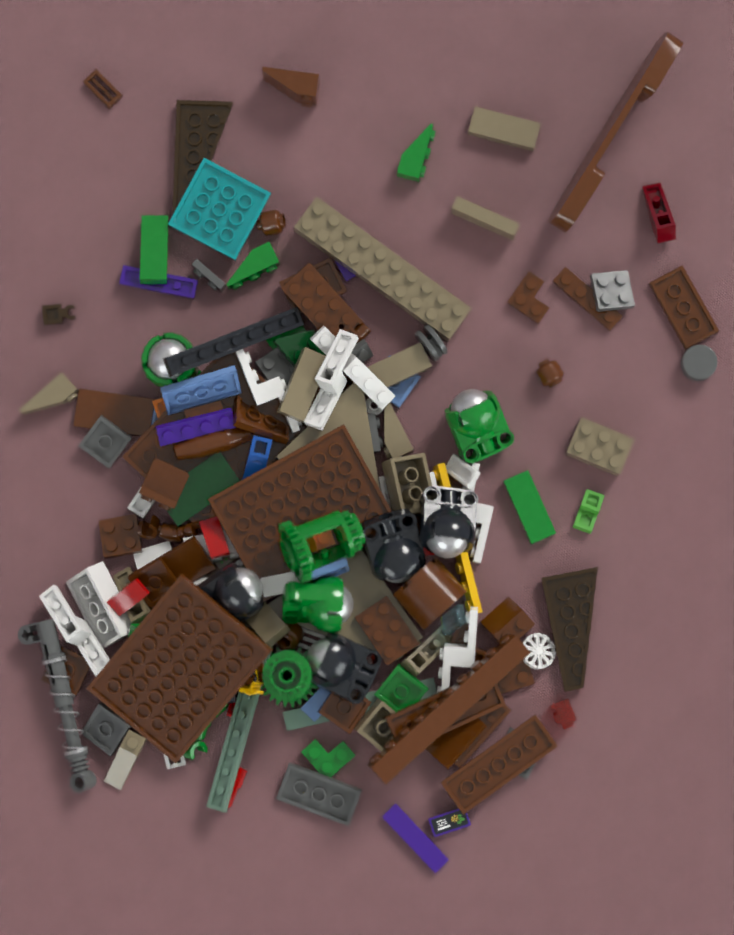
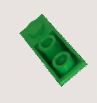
(413, 158)
(257, 262)

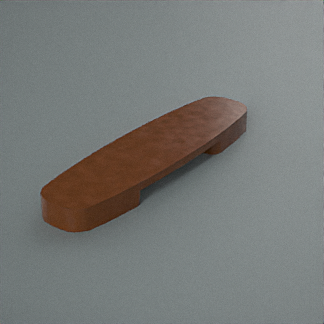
(588, 175)

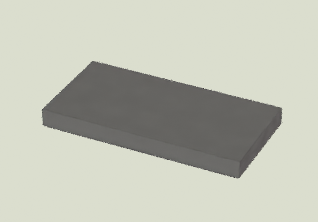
(319, 794)

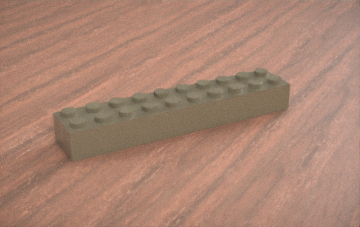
(382, 269)

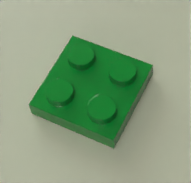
(401, 689)

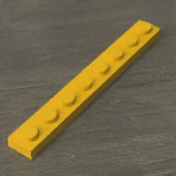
(463, 564)

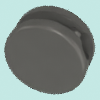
(432, 343)
(699, 362)

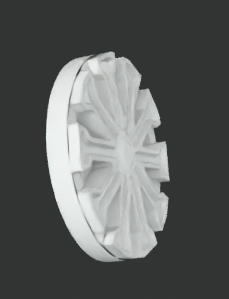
(538, 651)

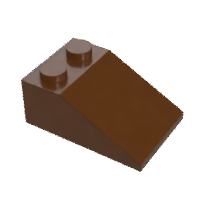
(297, 85)

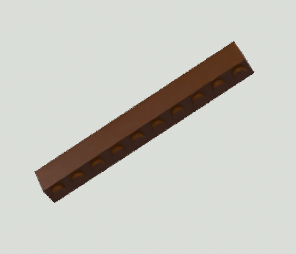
(448, 708)

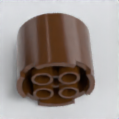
(429, 593)

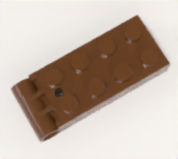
(322, 303)

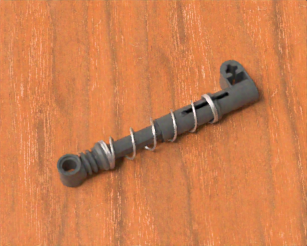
(53, 659)

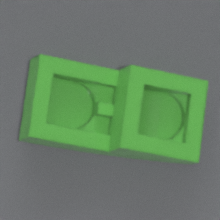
(588, 511)

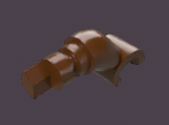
(167, 531)

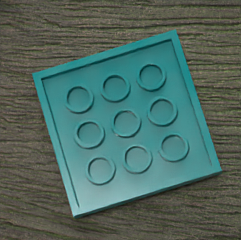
(219, 209)

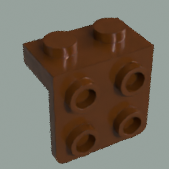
(163, 484)

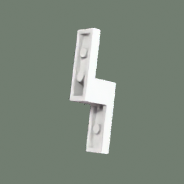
(356, 371)
(331, 380)
(264, 391)
(483, 518)
(74, 629)
(459, 654)

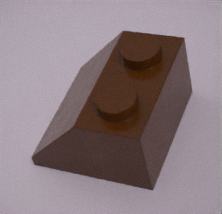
(507, 619)

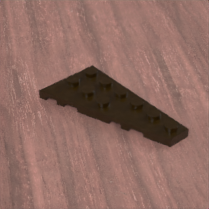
(196, 137)
(570, 612)

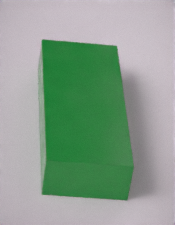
(154, 249)
(529, 507)

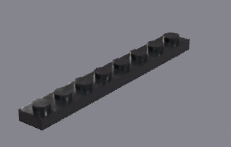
(233, 342)

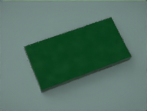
(203, 482)

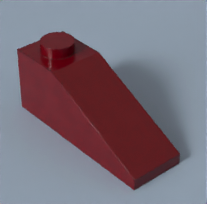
(659, 213)

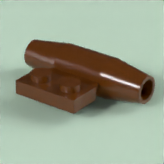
(212, 442)

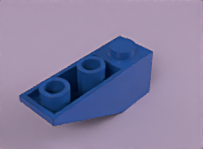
(257, 455)

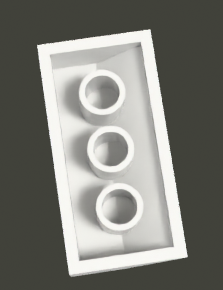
(91, 592)

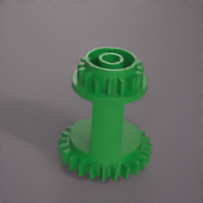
(296, 549)
(291, 690)

